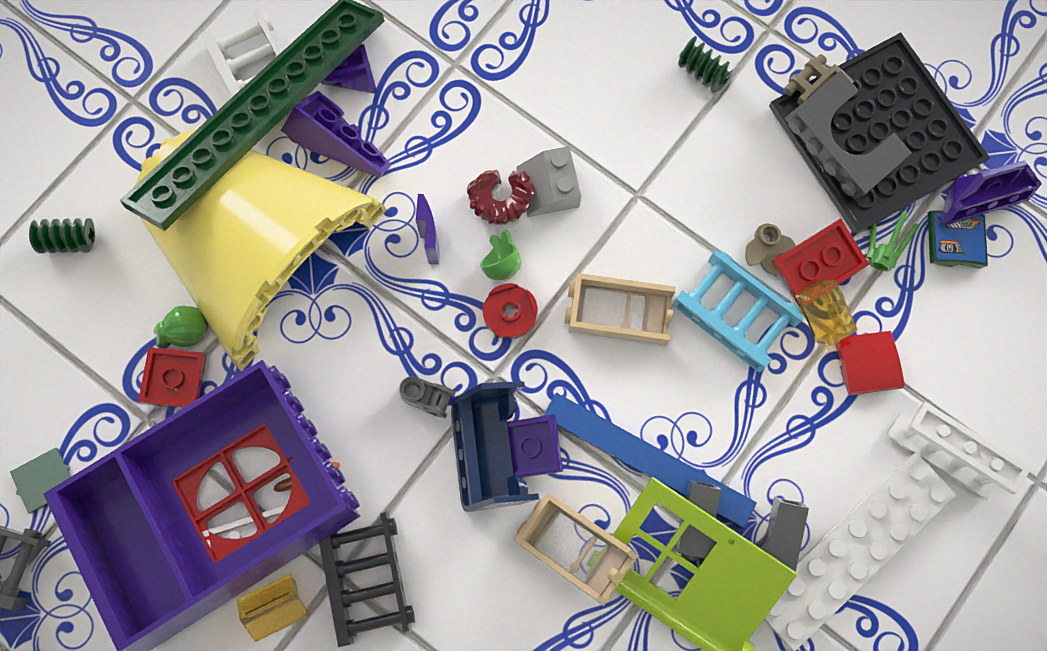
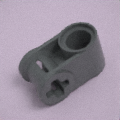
(428, 396)

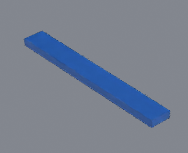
(644, 456)

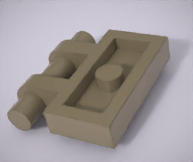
(813, 67)

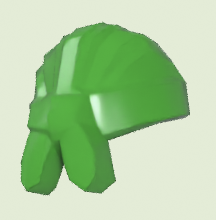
(503, 259)
(181, 327)

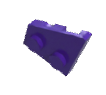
(353, 73)

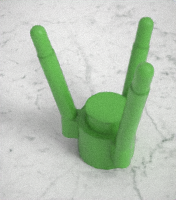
(883, 257)

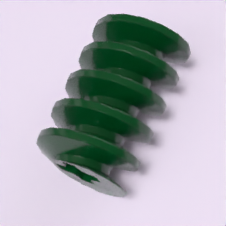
(704, 65)
(62, 237)

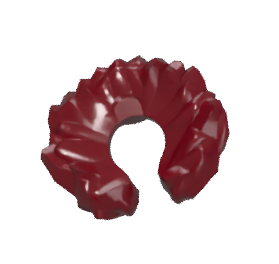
(500, 211)

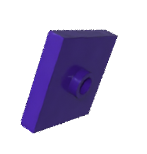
(535, 446)

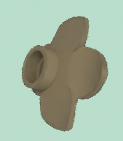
(765, 251)

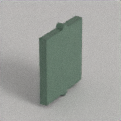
(38, 477)

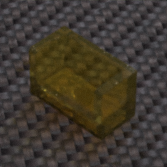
(826, 312)

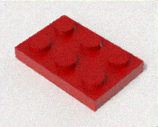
(823, 256)

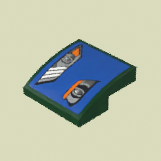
(957, 243)

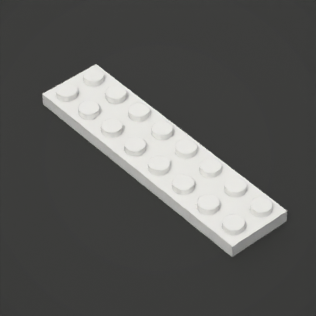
(858, 548)

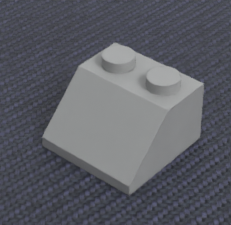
(553, 181)

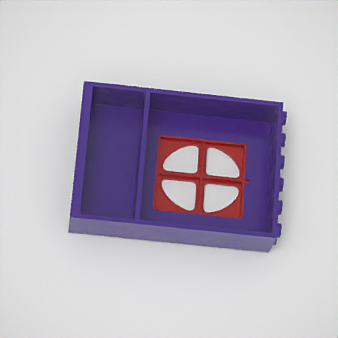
(139, 522)

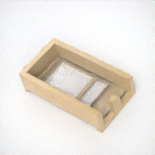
(620, 309)
(575, 548)

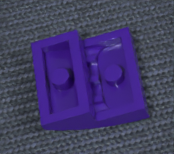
(427, 229)

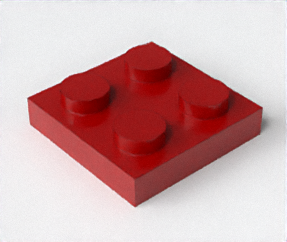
(172, 377)

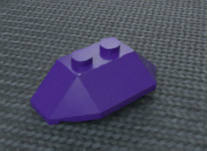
(989, 191)

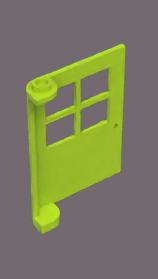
(726, 593)

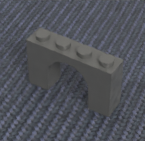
(813, 124)
(780, 540)

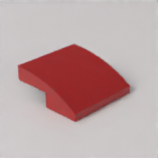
(870, 363)

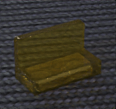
(271, 608)

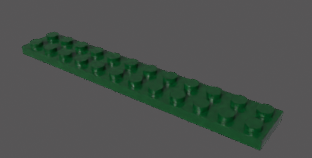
(250, 114)

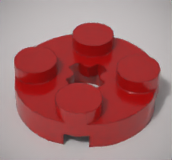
(518, 298)

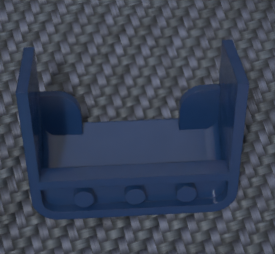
(484, 447)

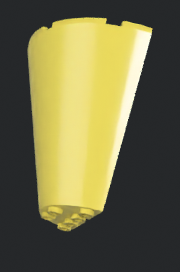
(250, 238)

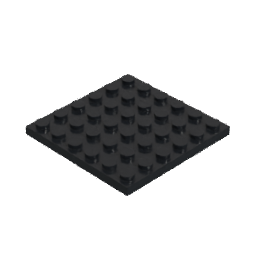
(897, 98)

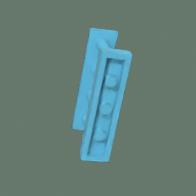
(712, 320)

